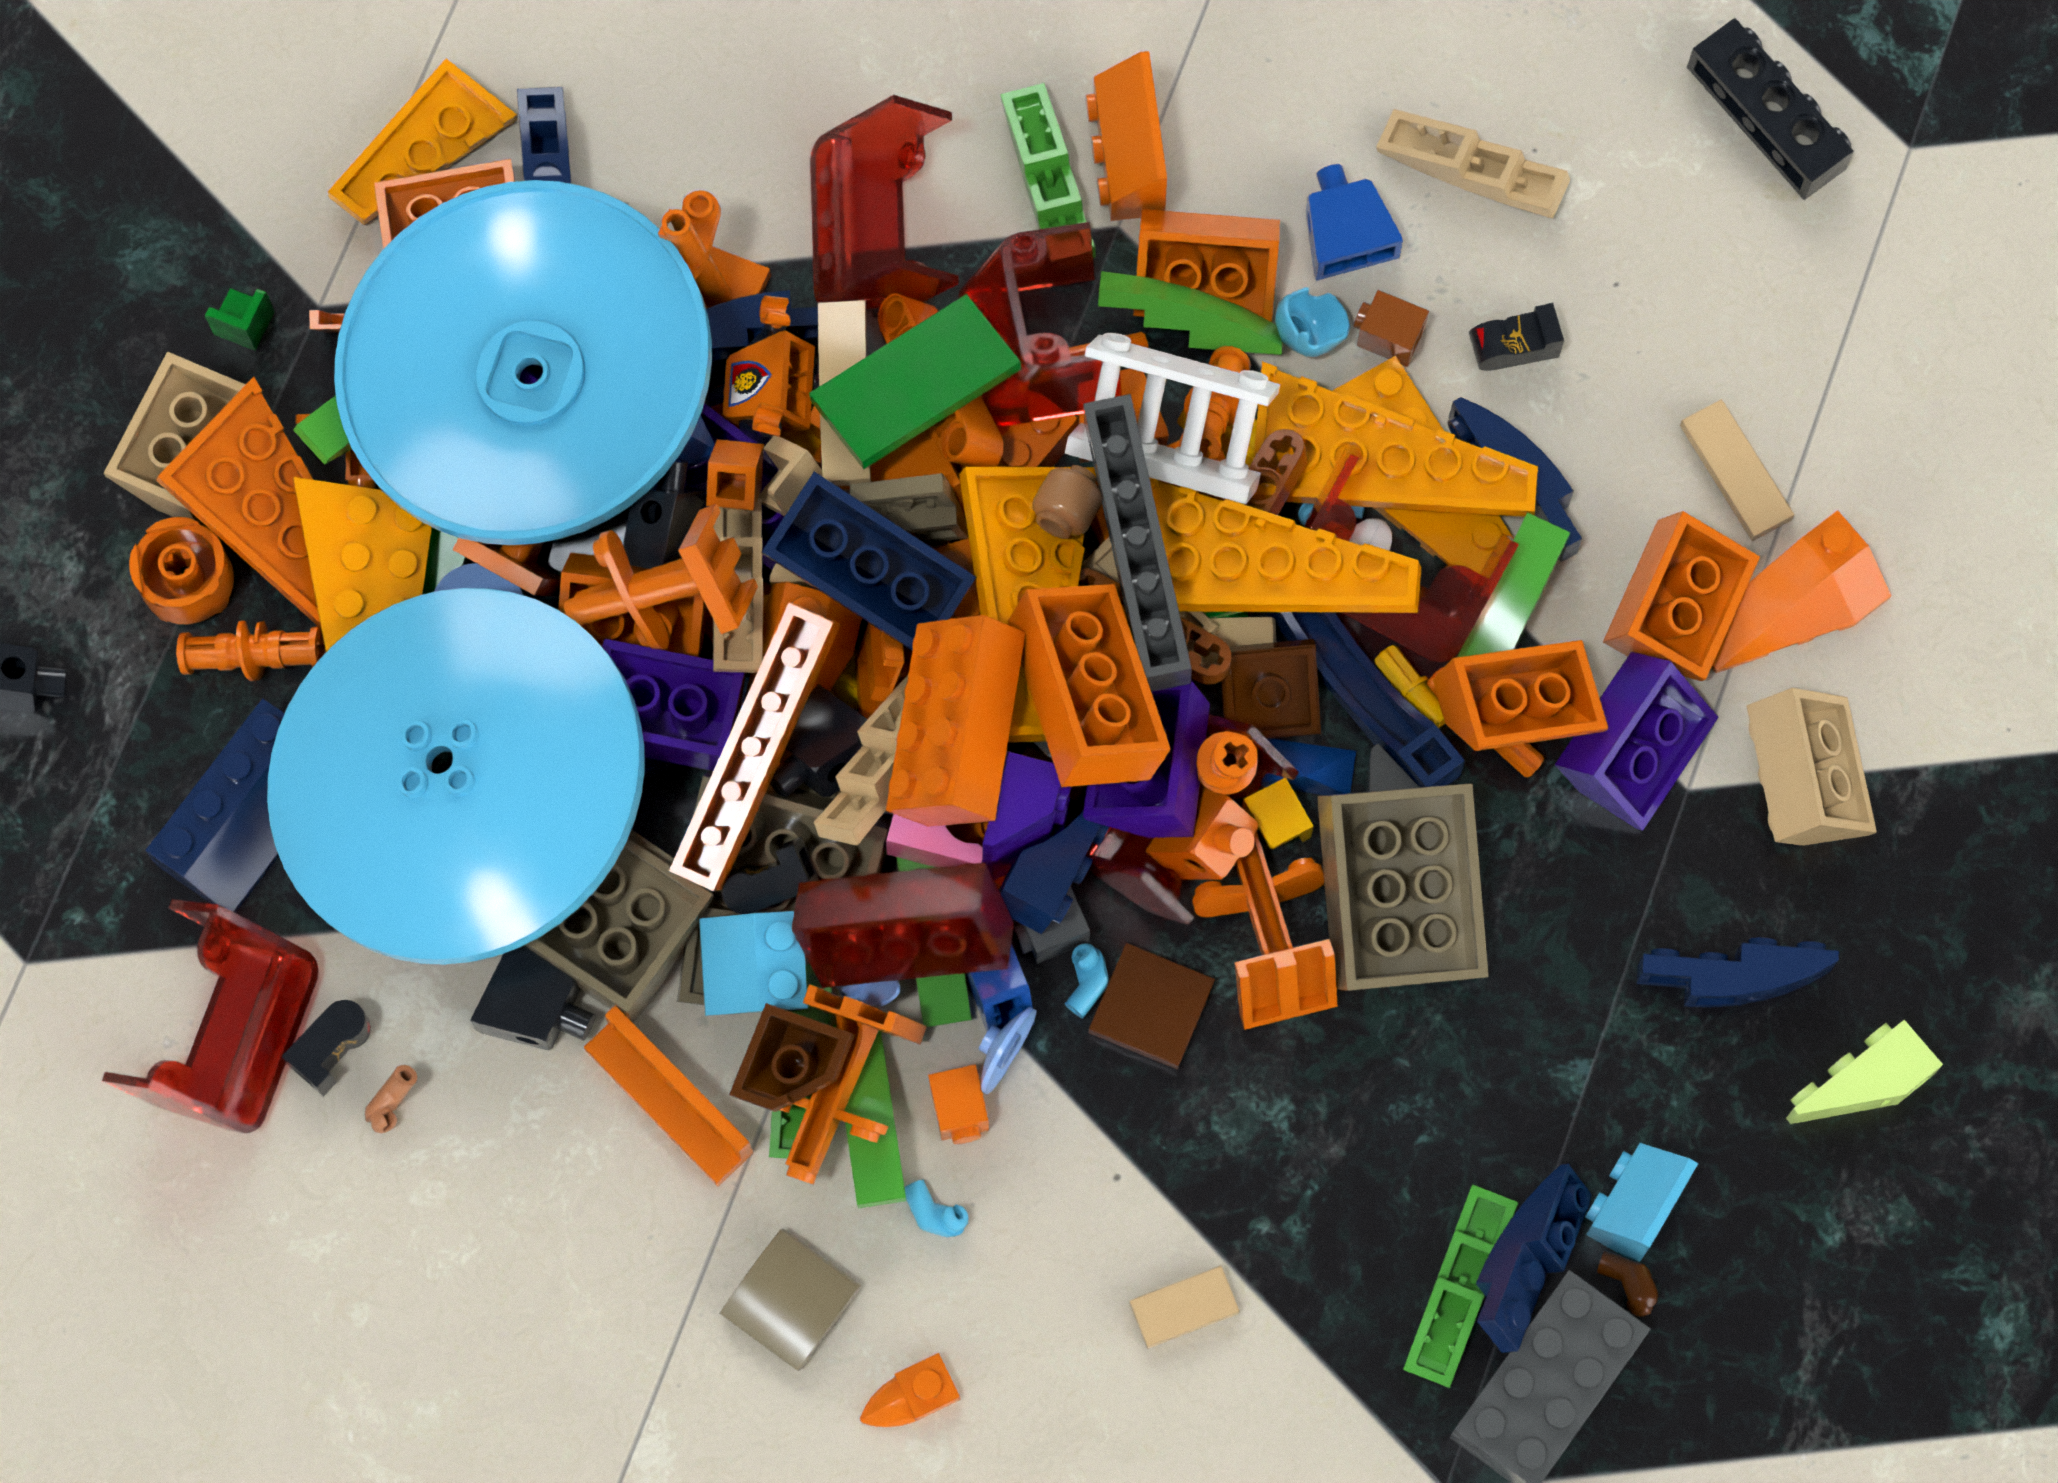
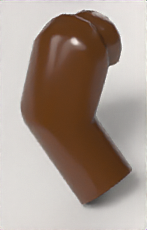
(1635, 1280)

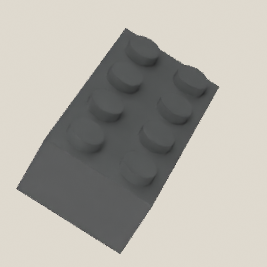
(1551, 1383)

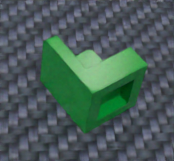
(242, 318)

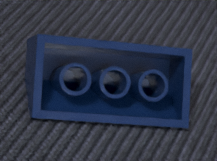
(866, 561)
(222, 830)

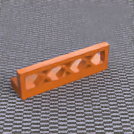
(668, 1097)

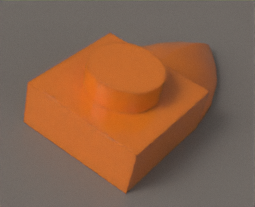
(911, 1395)

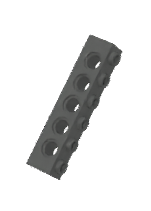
(1137, 541)

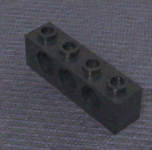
(1803, 166)

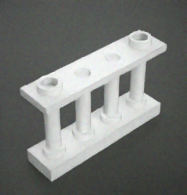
(1184, 464)

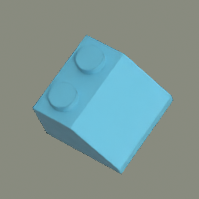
(751, 963)
(1640, 1200)

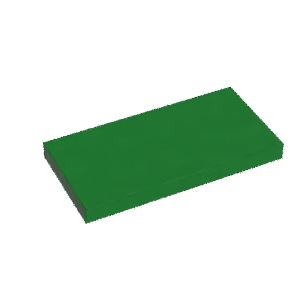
(915, 381)

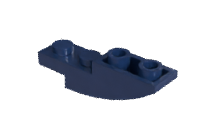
(543, 134)
(739, 321)
(1553, 493)
(1756, 974)
(1530, 1247)

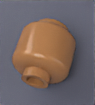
(1067, 501)

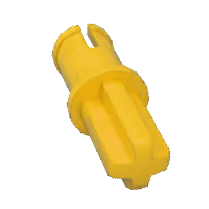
(1409, 683)

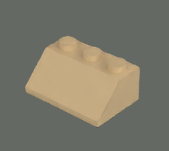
(168, 418)
(1810, 767)

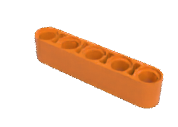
(970, 432)

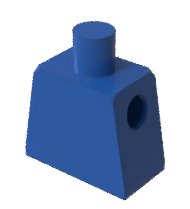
(1348, 225)
(1000, 993)

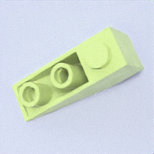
(1876, 1079)

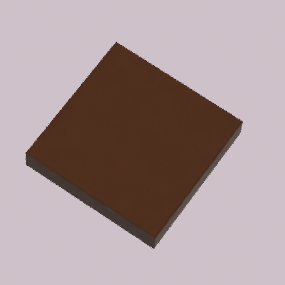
(1274, 688)
(1151, 1006)

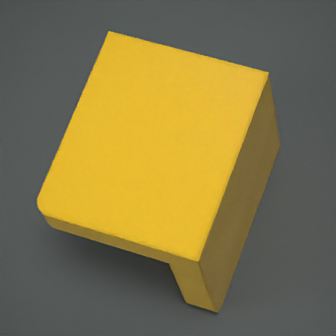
(1279, 814)

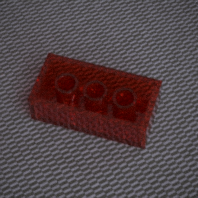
(903, 925)

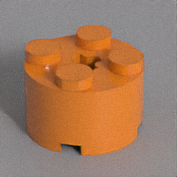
(157, 574)

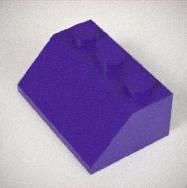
(680, 702)
(1650, 738)
(1170, 799)
(1028, 811)

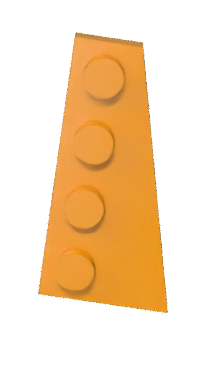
(427, 135)

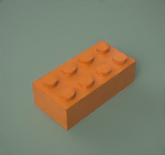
(1089, 685)
(955, 721)

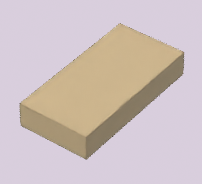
(1184, 1307)

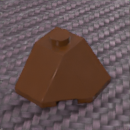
(789, 1059)

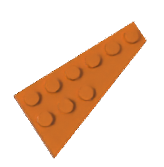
(243, 490)

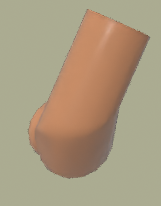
(388, 1098)

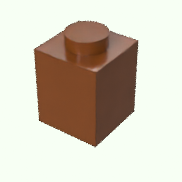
(1390, 327)

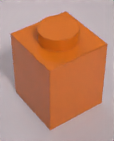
(735, 474)
(959, 1104)

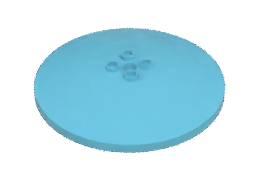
(506, 285)
(518, 821)

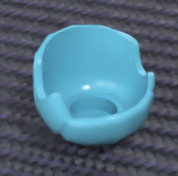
(1311, 322)

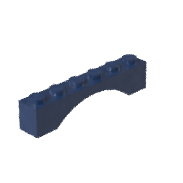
(1372, 701)
(1043, 873)

